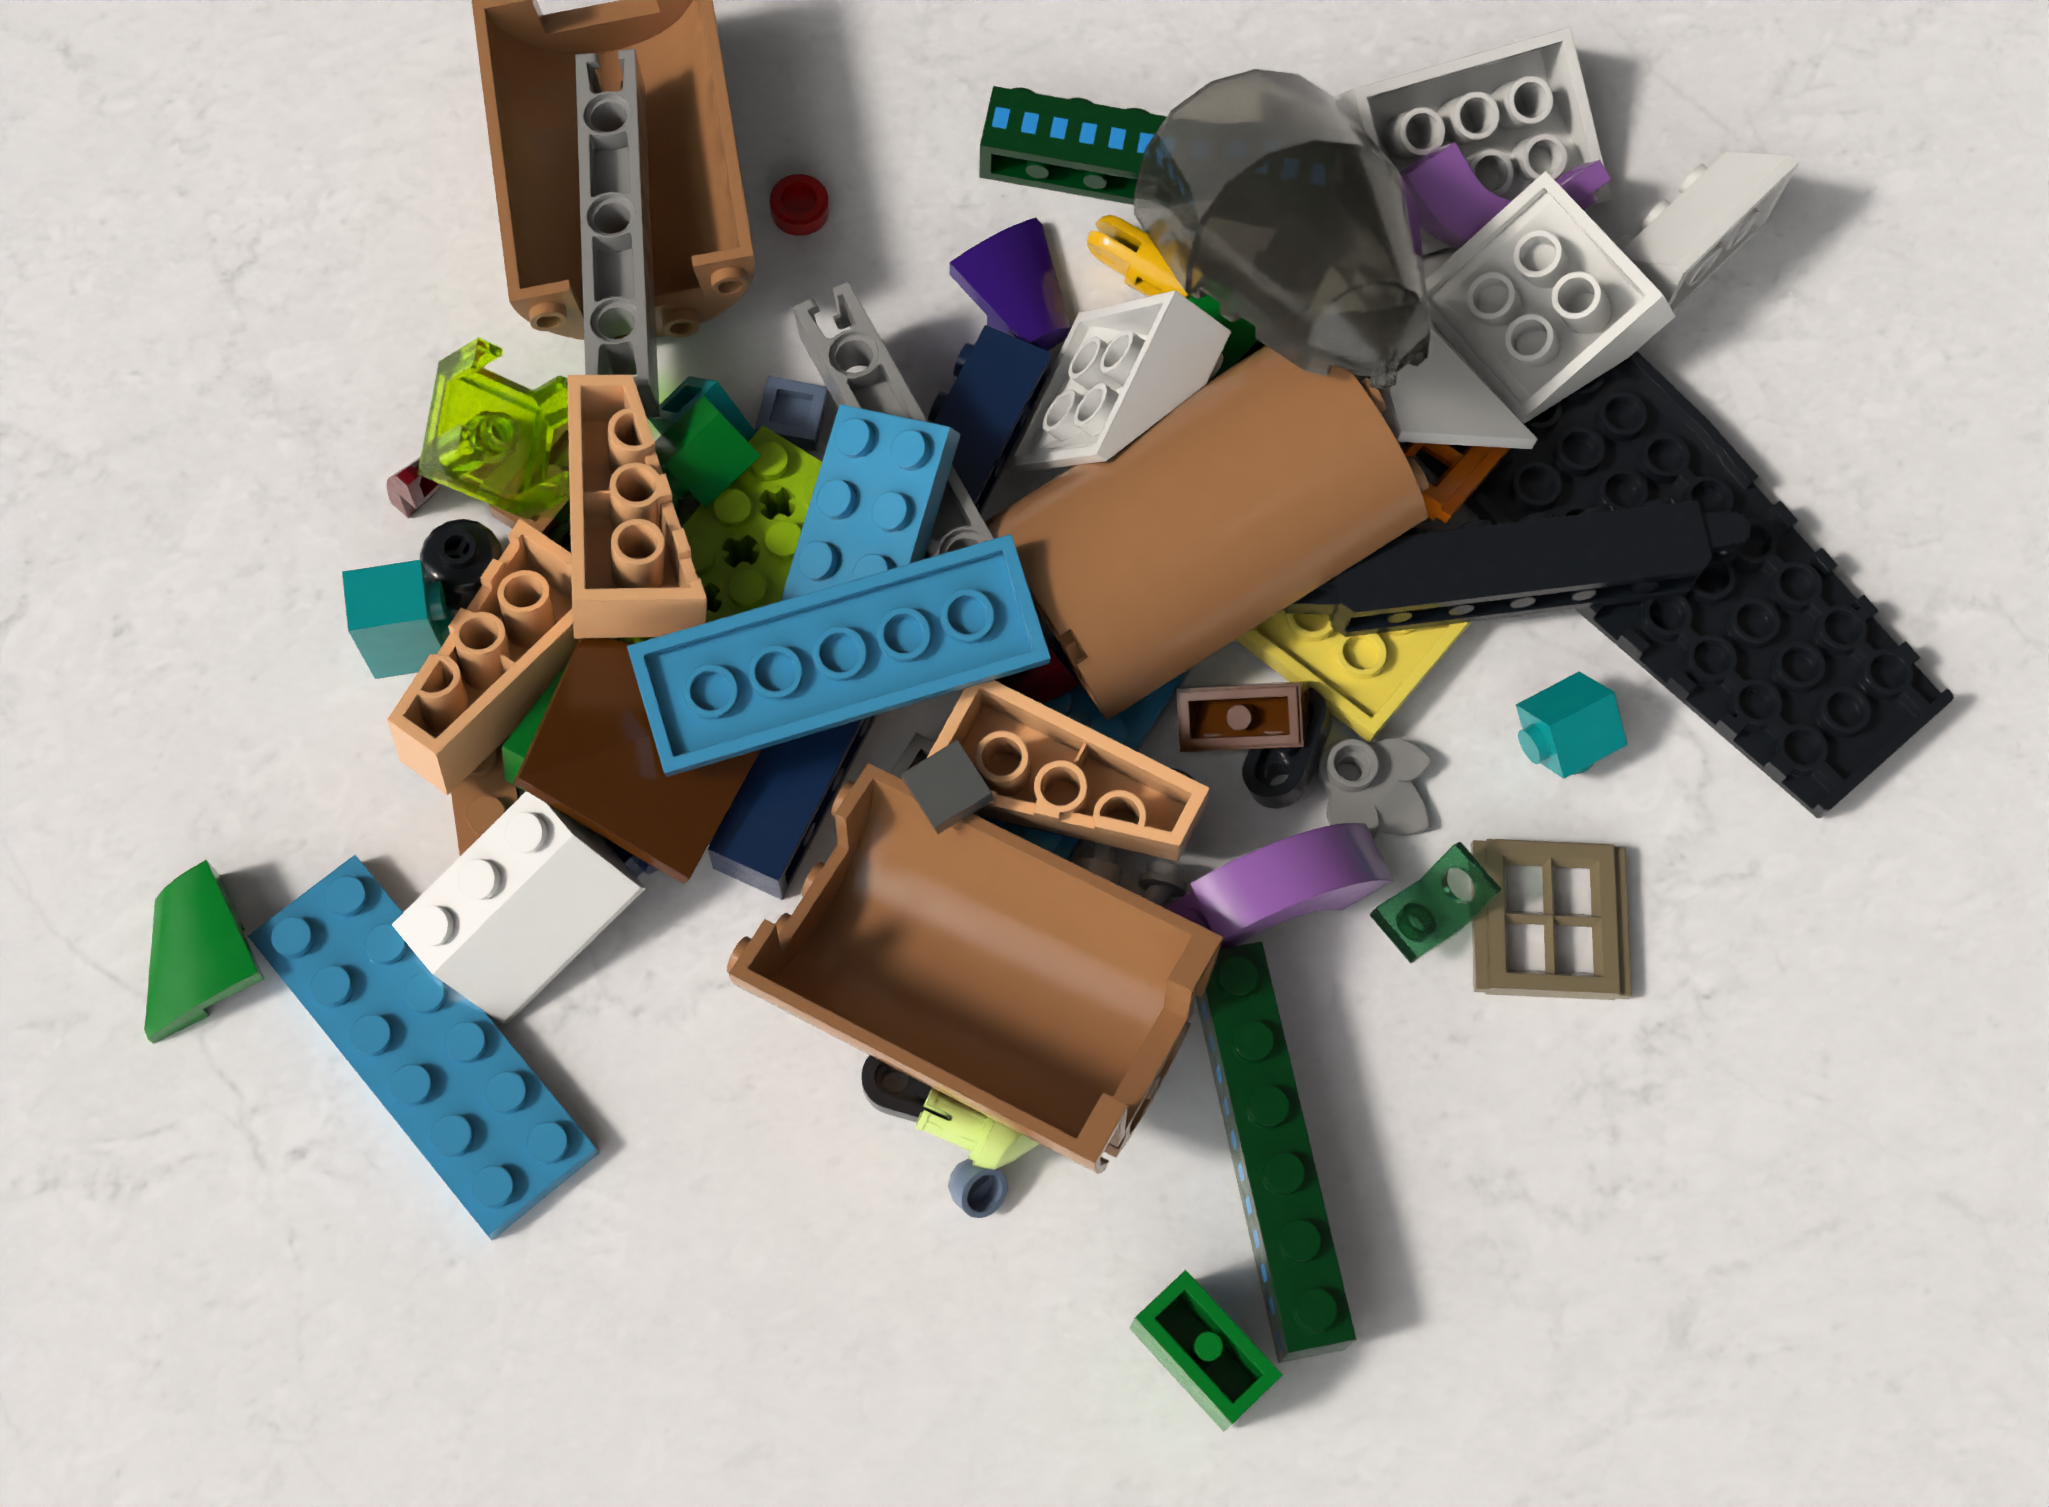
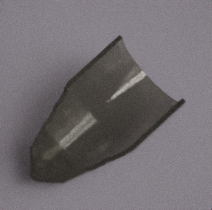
(1289, 222)

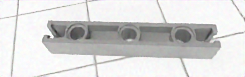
(616, 199)
(884, 391)

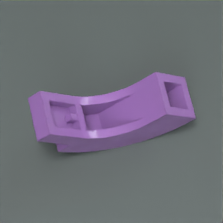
(1457, 205)
(1285, 880)

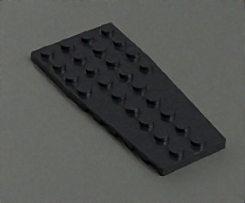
(1756, 646)

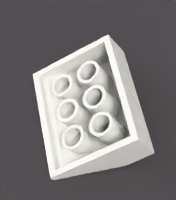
(1504, 107)

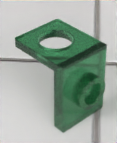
(1428, 909)

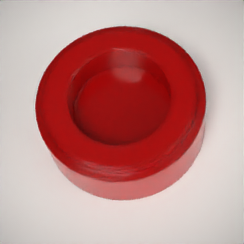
(799, 204)

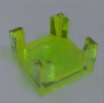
(494, 433)

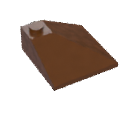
(604, 769)

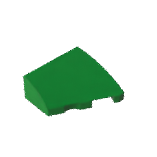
(195, 952)

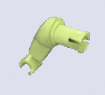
(987, 1140)

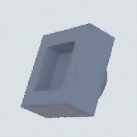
(793, 411)

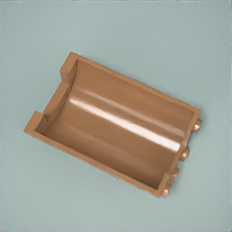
(694, 168)
(1211, 522)
(985, 970)

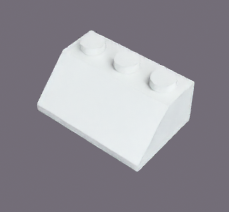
(1708, 221)
(518, 907)

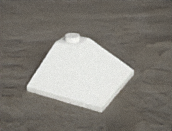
(1543, 300)
(1118, 379)
(1449, 404)

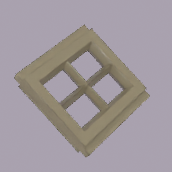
(1608, 921)

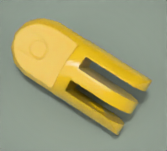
(1133, 256)

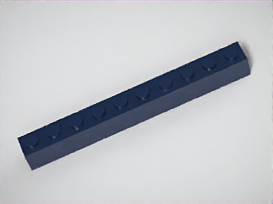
(798, 780)

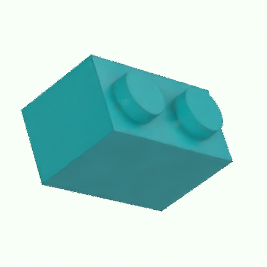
(396, 616)

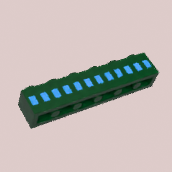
(1065, 144)
(1273, 1158)

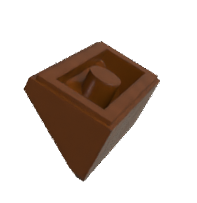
(1243, 716)

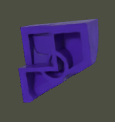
(1015, 284)

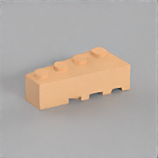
(626, 541)
(491, 664)
(1070, 777)

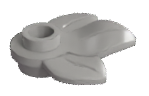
(1383, 792)

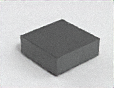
(947, 787)

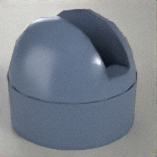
(977, 1189)

